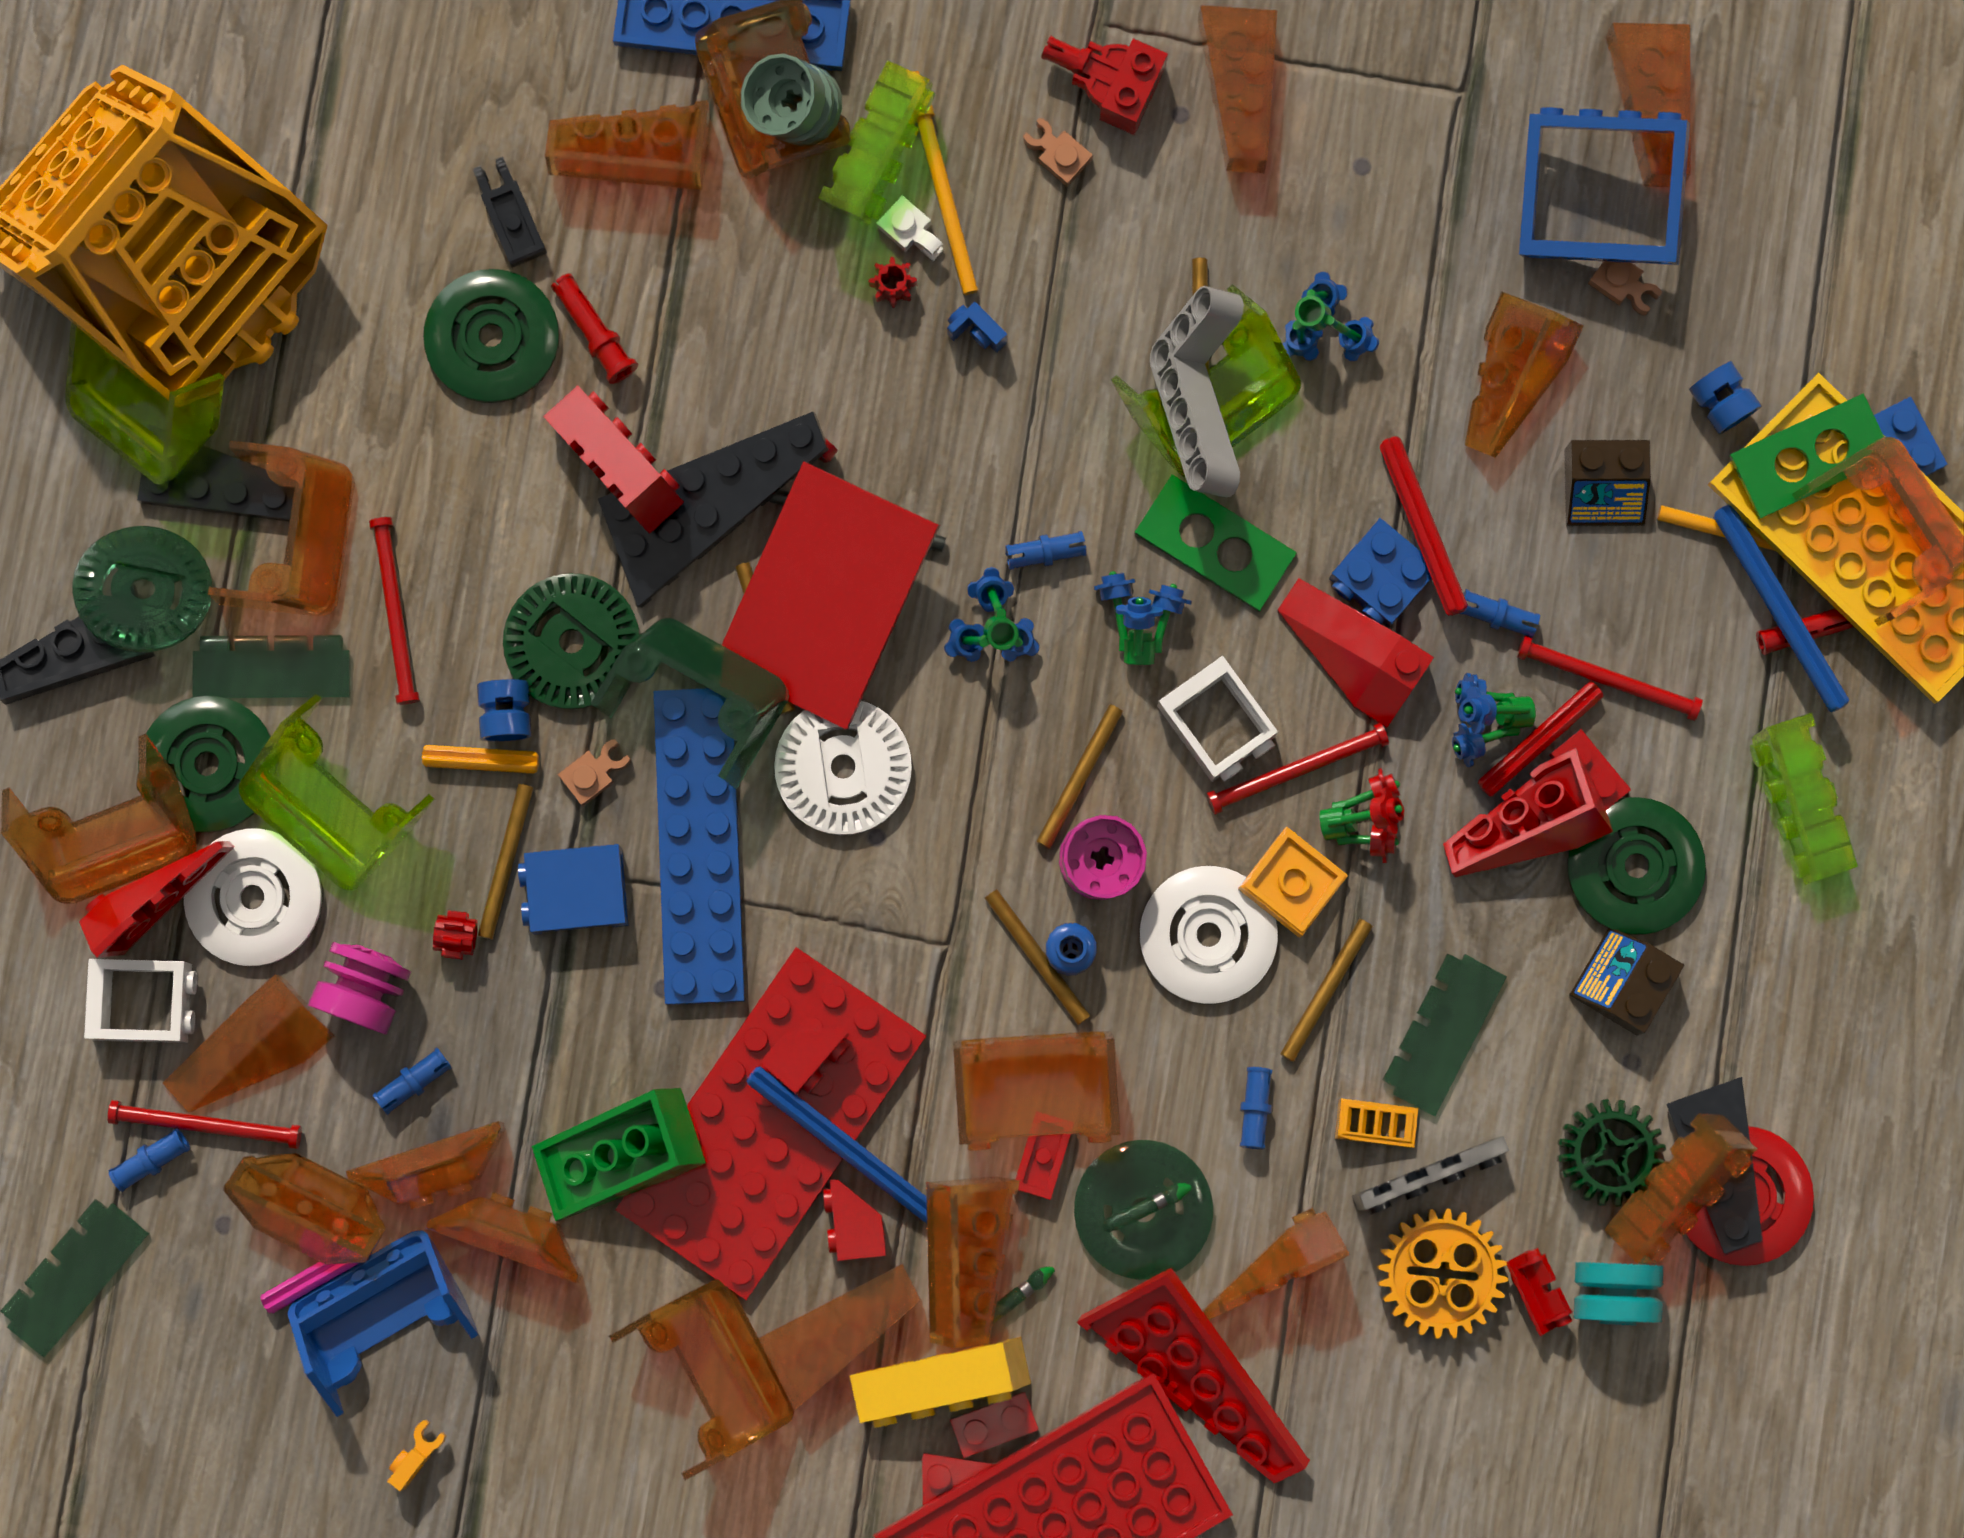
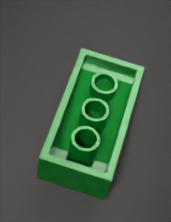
(618, 1152)

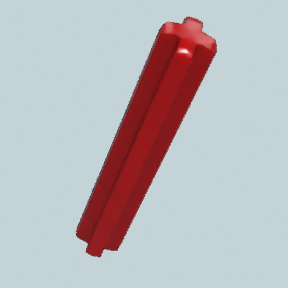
(1540, 738)

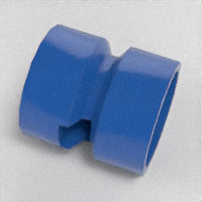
(1732, 409)
(504, 724)

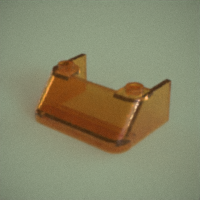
(1892, 468)
(316, 534)
(108, 846)
(723, 1365)

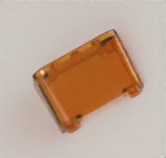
(728, 53)
(1036, 1087)

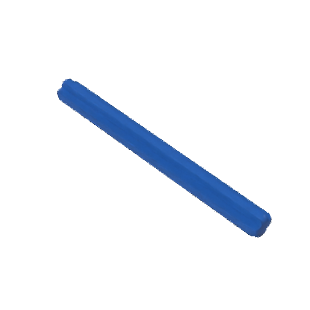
(1781, 608)
(839, 1141)

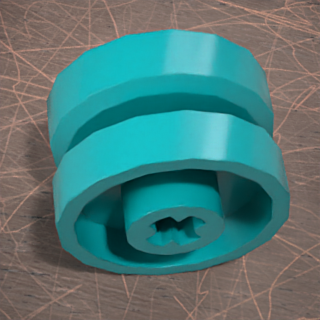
(1618, 1293)

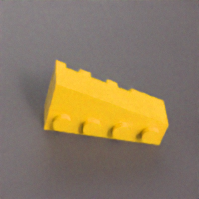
(940, 1381)

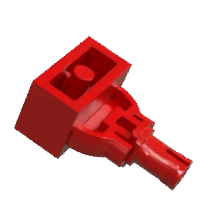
(1113, 76)

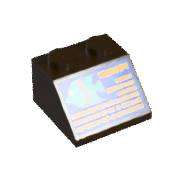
(1607, 482)
(1626, 980)

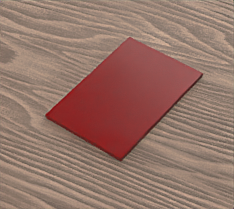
(829, 591)

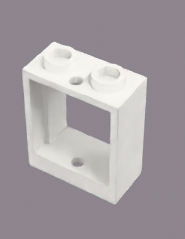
(1196, 686)
(100, 993)

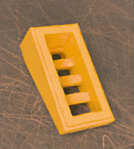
(1344, 1121)

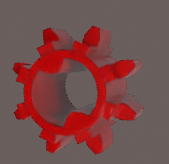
(884, 273)
(455, 934)

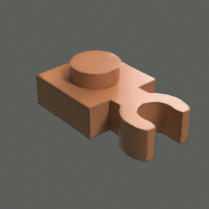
(1062, 155)
(1620, 280)
(589, 776)

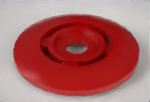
(1780, 1223)

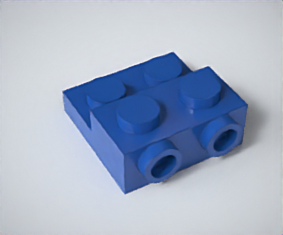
(1381, 574)

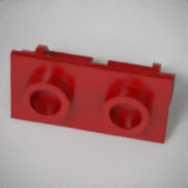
(1530, 1275)

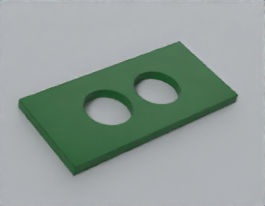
(1757, 461)
(1249, 585)

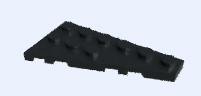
(717, 498)

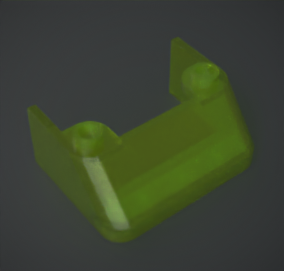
(1248, 384)
(132, 418)
(317, 810)

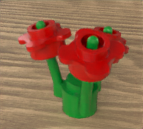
(1384, 811)

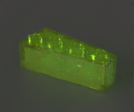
(878, 144)
(1803, 799)

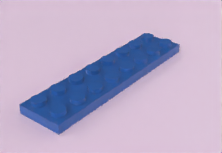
(697, 851)

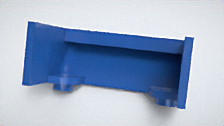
(371, 1305)

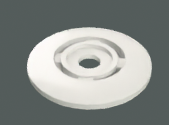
(880, 771)
(270, 930)
(1199, 971)

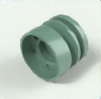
(791, 100)

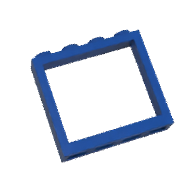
(1608, 252)

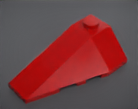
(1361, 655)
(1541, 818)

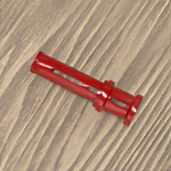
(602, 342)

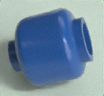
(1071, 934)

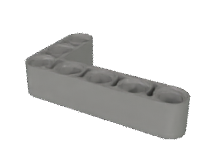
(1187, 392)

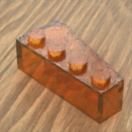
(633, 147)

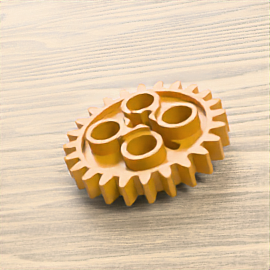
(1439, 1309)

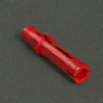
(1817, 625)

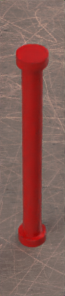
(394, 610)
(1610, 678)
(1298, 768)
(119, 1112)

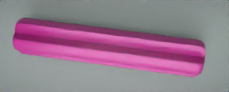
(301, 1284)

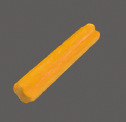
(480, 759)

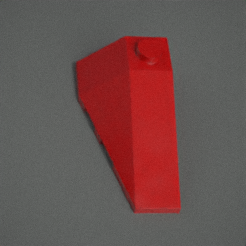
(128, 913)

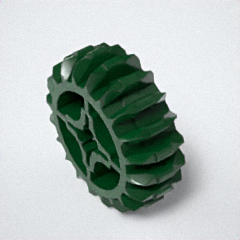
(1602, 1137)

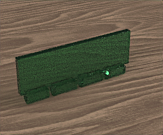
(280, 673)
(1446, 1040)
(85, 1270)

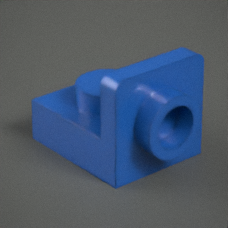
(985, 329)

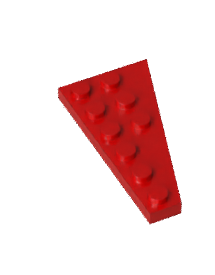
(1172, 1337)

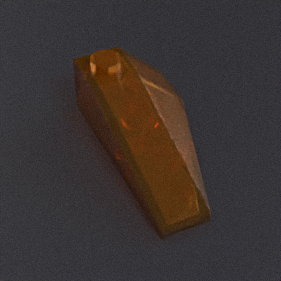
(1521, 362)
(255, 1042)
(1292, 1254)

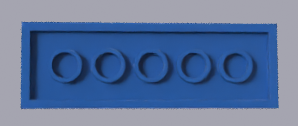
(673, 25)

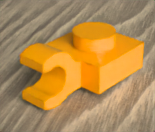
(407, 1464)

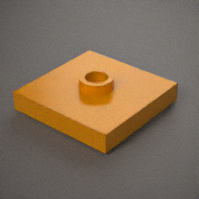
(1293, 882)

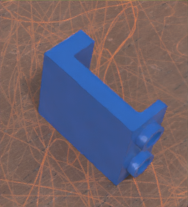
(574, 889)

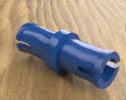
(1045, 550)
(1500, 614)
(412, 1081)
(1256, 1108)
(149, 1160)

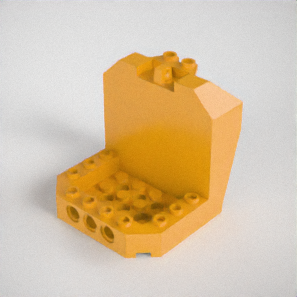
(157, 234)

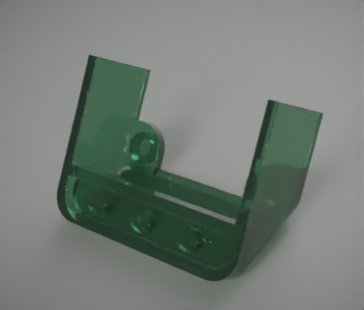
(752, 693)

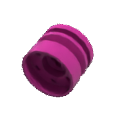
(1121, 844)
(359, 987)

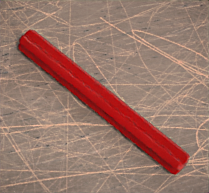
(1423, 526)

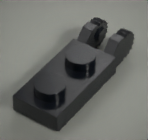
(510, 216)

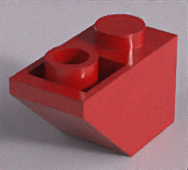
(801, 1055)
(856, 1224)

